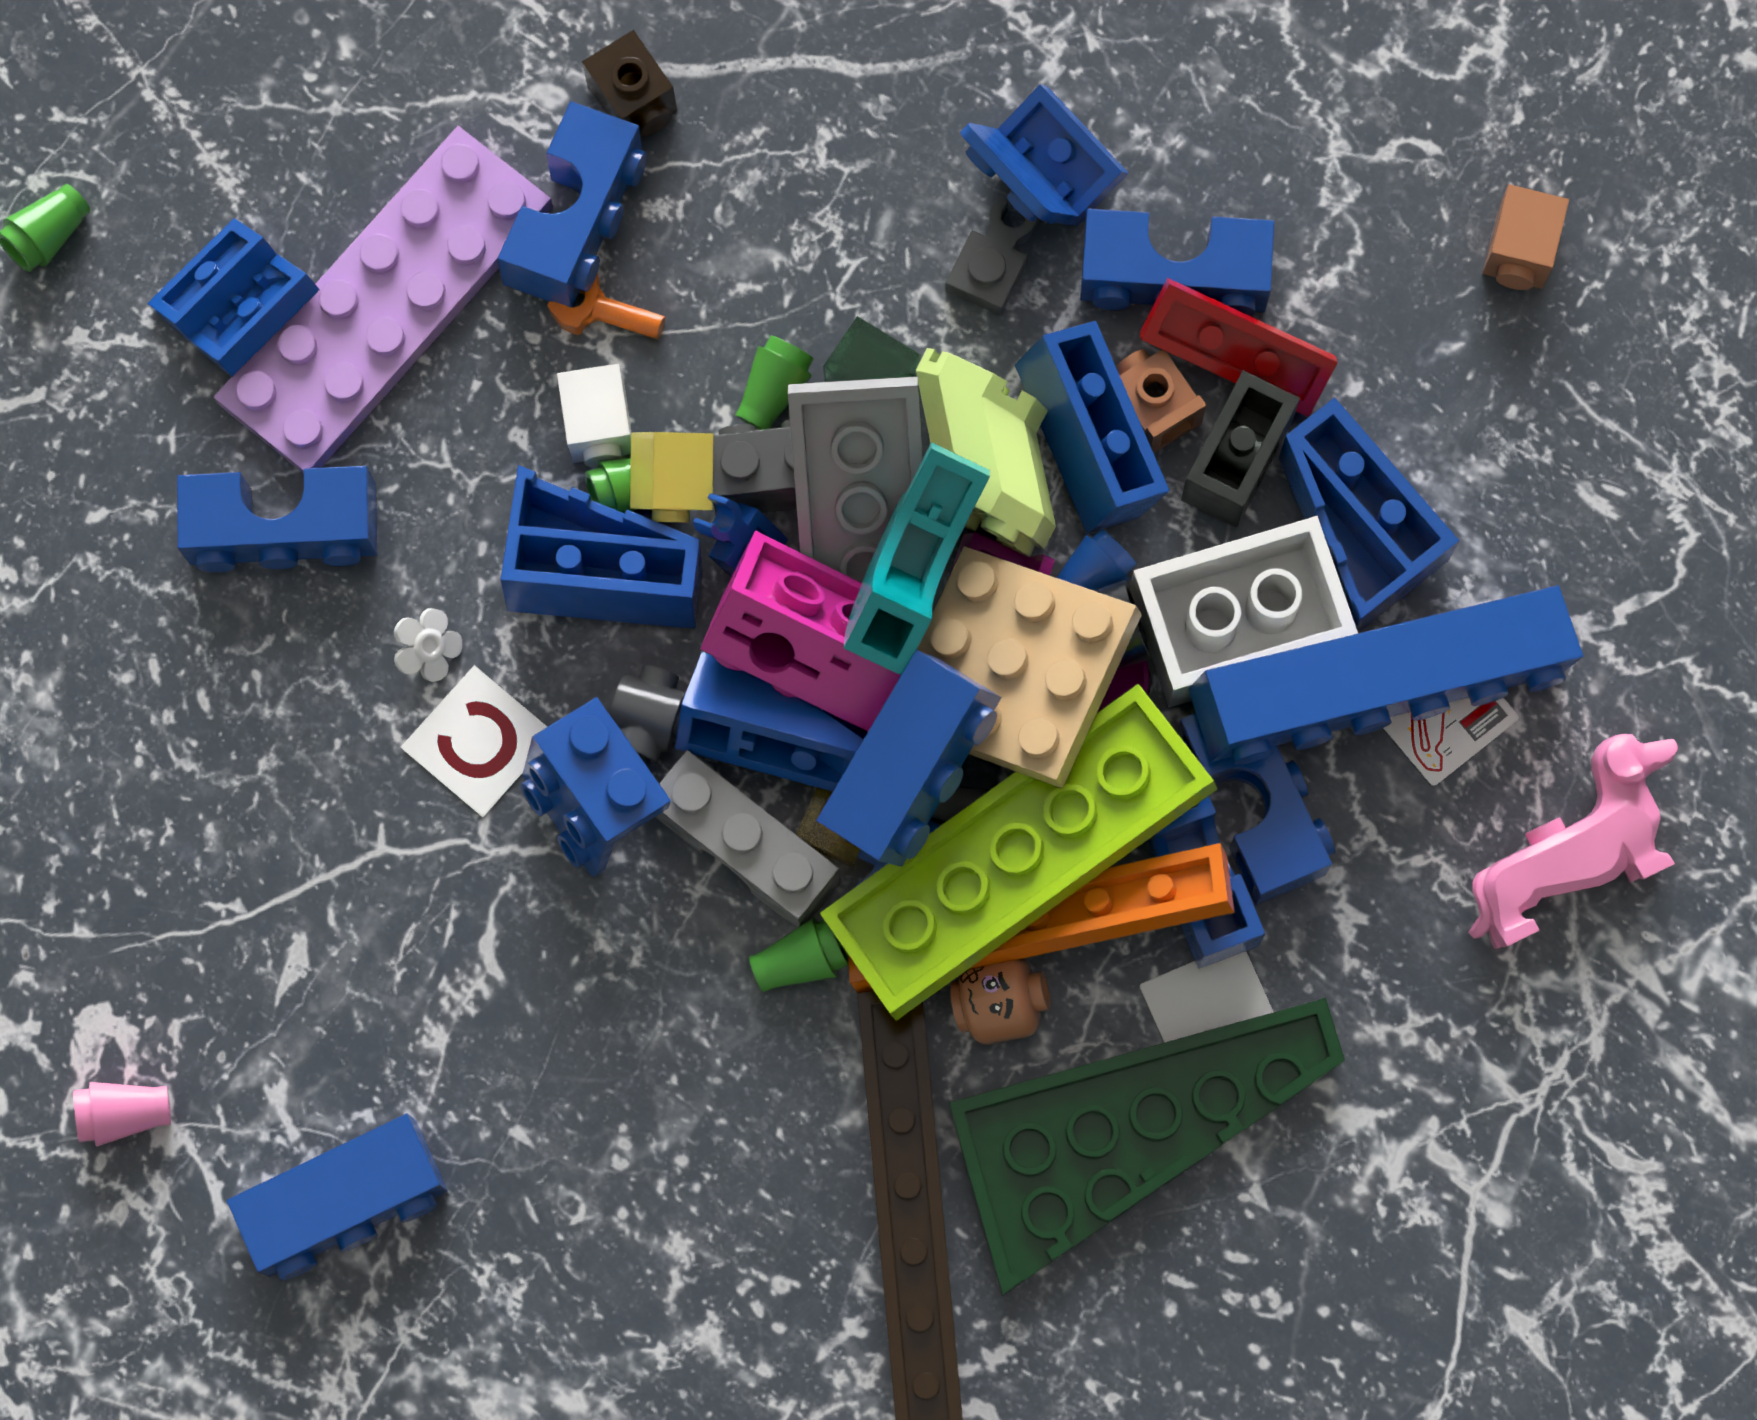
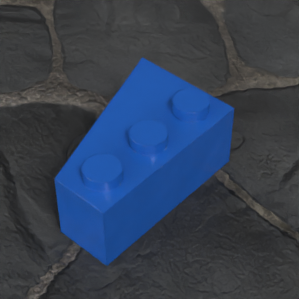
(1370, 515)
(595, 561)

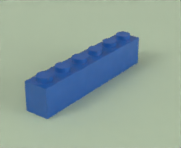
(1385, 674)

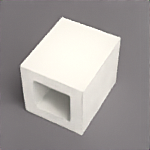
(595, 414)

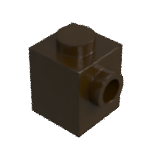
(631, 84)

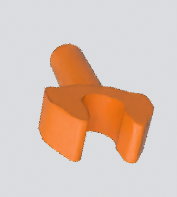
(600, 308)

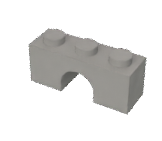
(747, 840)

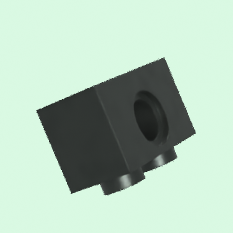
(1239, 449)

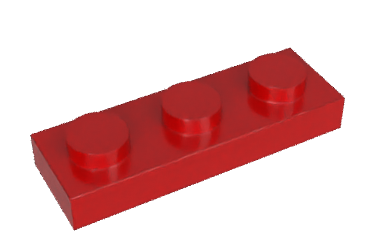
(1234, 342)

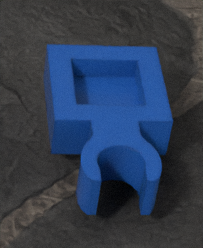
(733, 531)

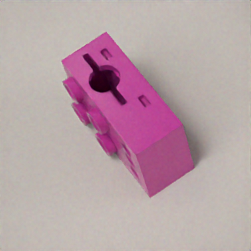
(788, 626)

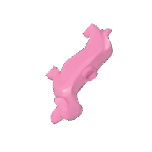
(1586, 854)

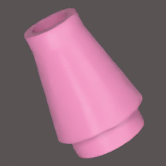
(117, 1111)

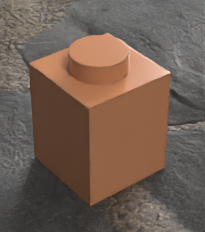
(1525, 238)

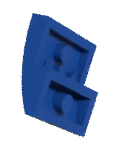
(233, 297)

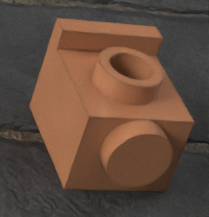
(1167, 416)

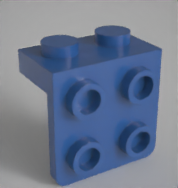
(1045, 160)
(590, 784)

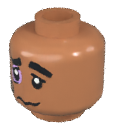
(1000, 1001)

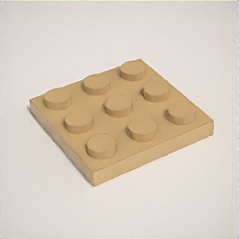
(1038, 648)

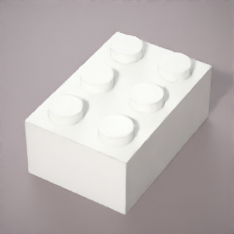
(1240, 603)

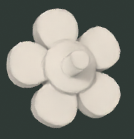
(427, 645)

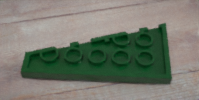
(1096, 1139)

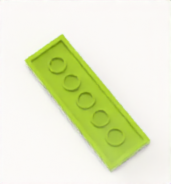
(1017, 855)

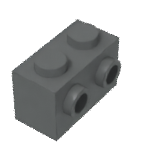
(755, 467)

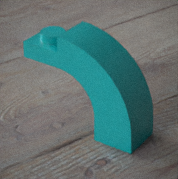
(910, 559)

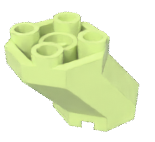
(976, 419)

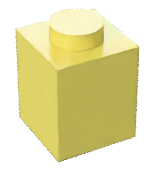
(671, 474)

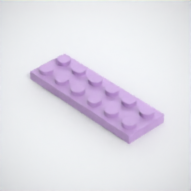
(382, 303)

